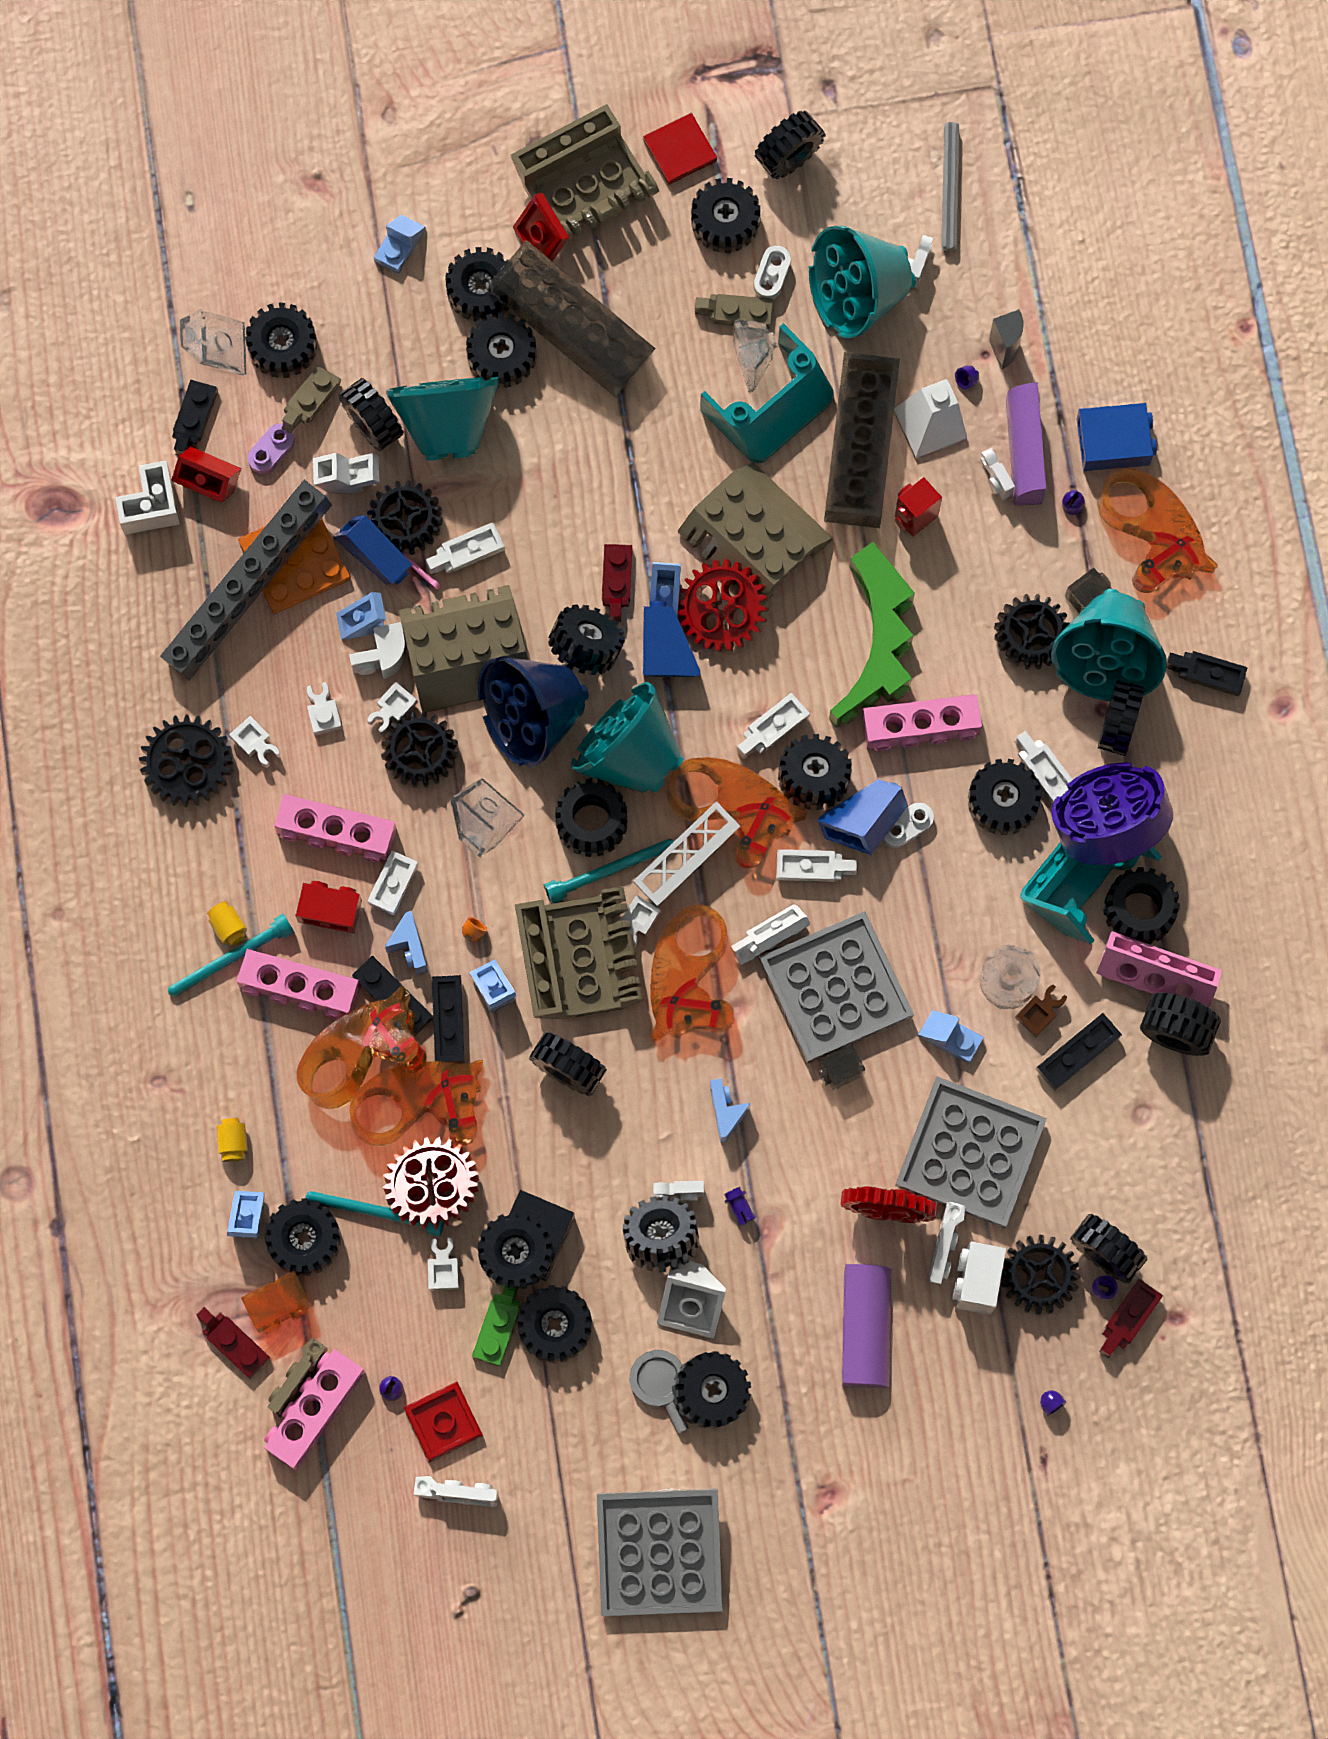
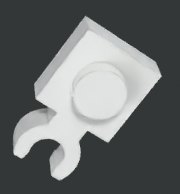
(919, 262)
(999, 478)
(393, 705)
(323, 713)
(253, 739)
(641, 917)
(685, 1190)
(442, 1270)

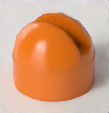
(474, 929)

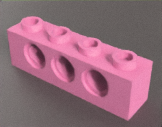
(963, 708)
(296, 809)
(257, 965)
(1157, 969)
(294, 1452)

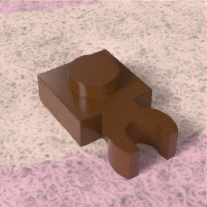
(1039, 1012)

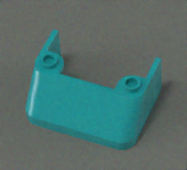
(781, 418)
(1065, 885)

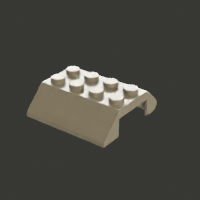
(584, 171)
(755, 526)
(456, 642)
(578, 956)

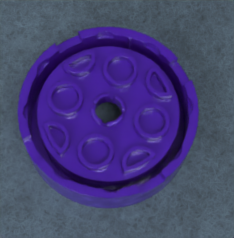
(1106, 836)

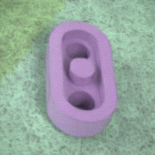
(272, 448)

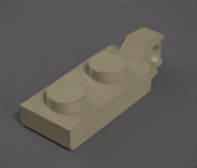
(729, 308)
(309, 398)
(296, 1376)

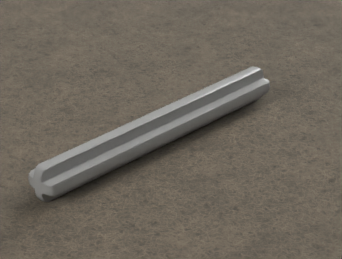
(950, 187)

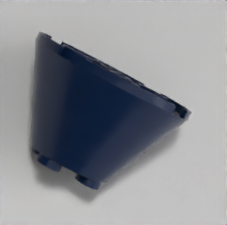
(529, 706)

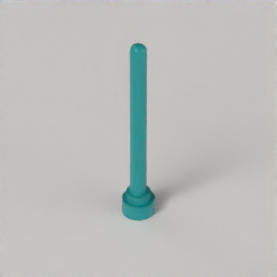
(558, 890)
(279, 928)
(367, 1209)

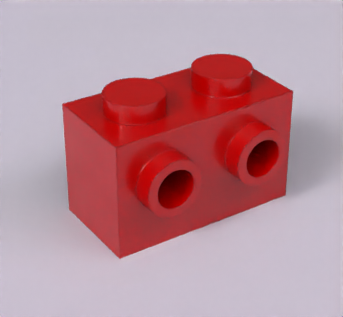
(206, 474)
(917, 506)
(329, 907)

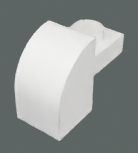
(345, 475)
(389, 653)

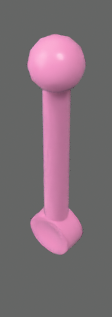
(433, 583)

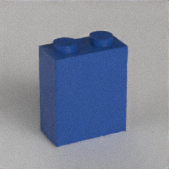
(1115, 437)

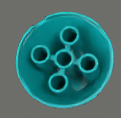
(857, 279)
(445, 414)
(1109, 644)
(631, 744)

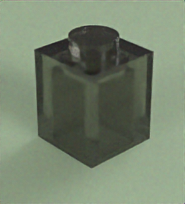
(1087, 588)
(841, 1068)

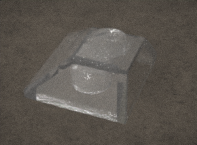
(215, 341)
(754, 350)
(483, 817)

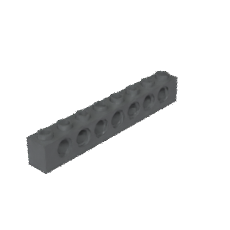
(246, 580)

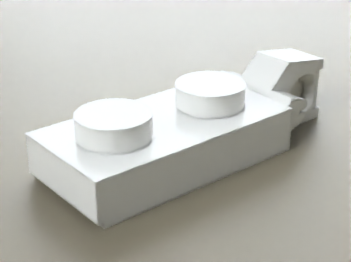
(466, 550)
(773, 726)
(1044, 764)
(813, 865)
(770, 933)
(946, 1241)
(454, 1492)

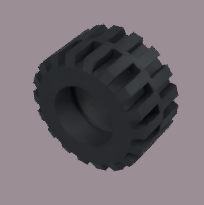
(596, 840)
(1151, 885)
(1180, 1024)

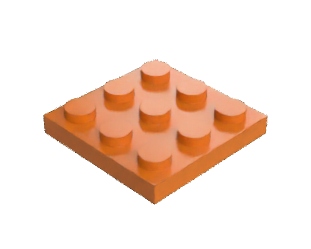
(307, 573)

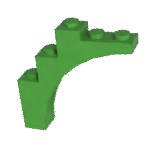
(883, 673)

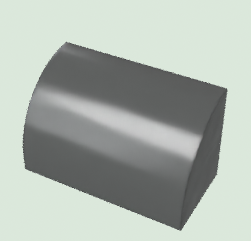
(1006, 337)

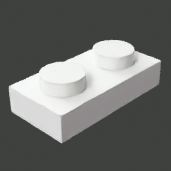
(392, 883)

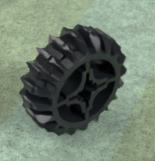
(416, 515)
(1023, 625)
(427, 743)
(1055, 1254)

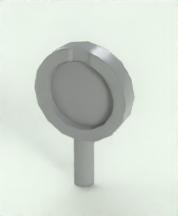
(653, 1381)

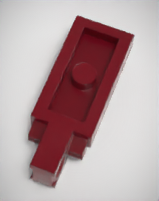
(616, 578)
(1129, 1317)
(233, 1342)

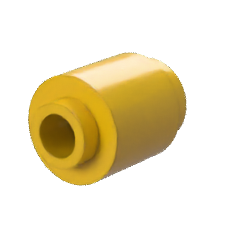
(227, 923)
(231, 1140)

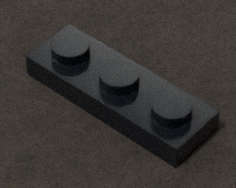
(382, 984)
(448, 1018)
(1078, 1051)

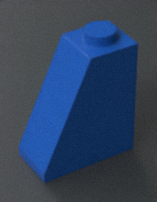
(373, 550)
(665, 645)
(865, 817)

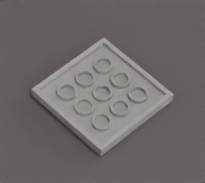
(836, 987)
(971, 1151)
(659, 1552)

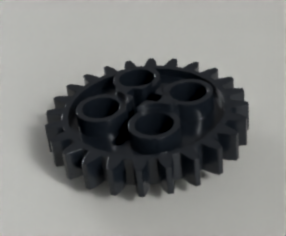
(178, 784)

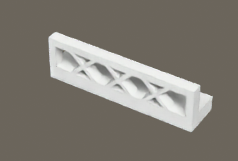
(692, 863)

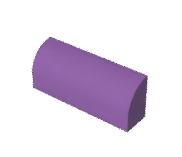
(1026, 444)
(866, 1326)

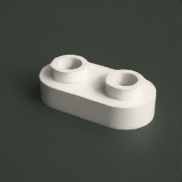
(772, 274)
(910, 826)

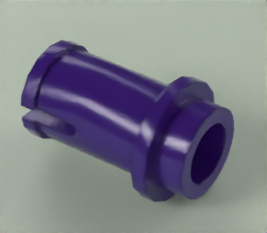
(738, 1205)

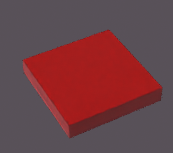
(680, 148)
(541, 227)
(443, 1421)

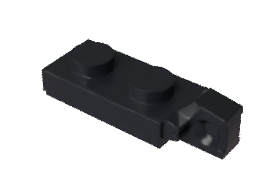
(193, 415)
(1208, 671)

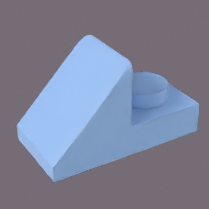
(399, 243)
(666, 583)
(361, 616)
(406, 937)
(493, 986)
(950, 1036)
(726, 1117)
(246, 1215)

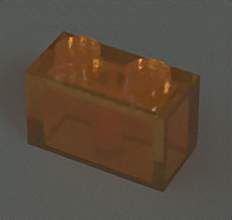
(276, 1303)

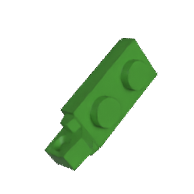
(497, 1328)

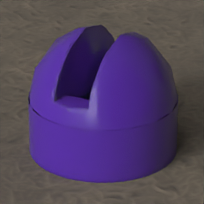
(966, 372)
(1077, 506)
(1106, 1281)
(396, 1392)
(1051, 1402)

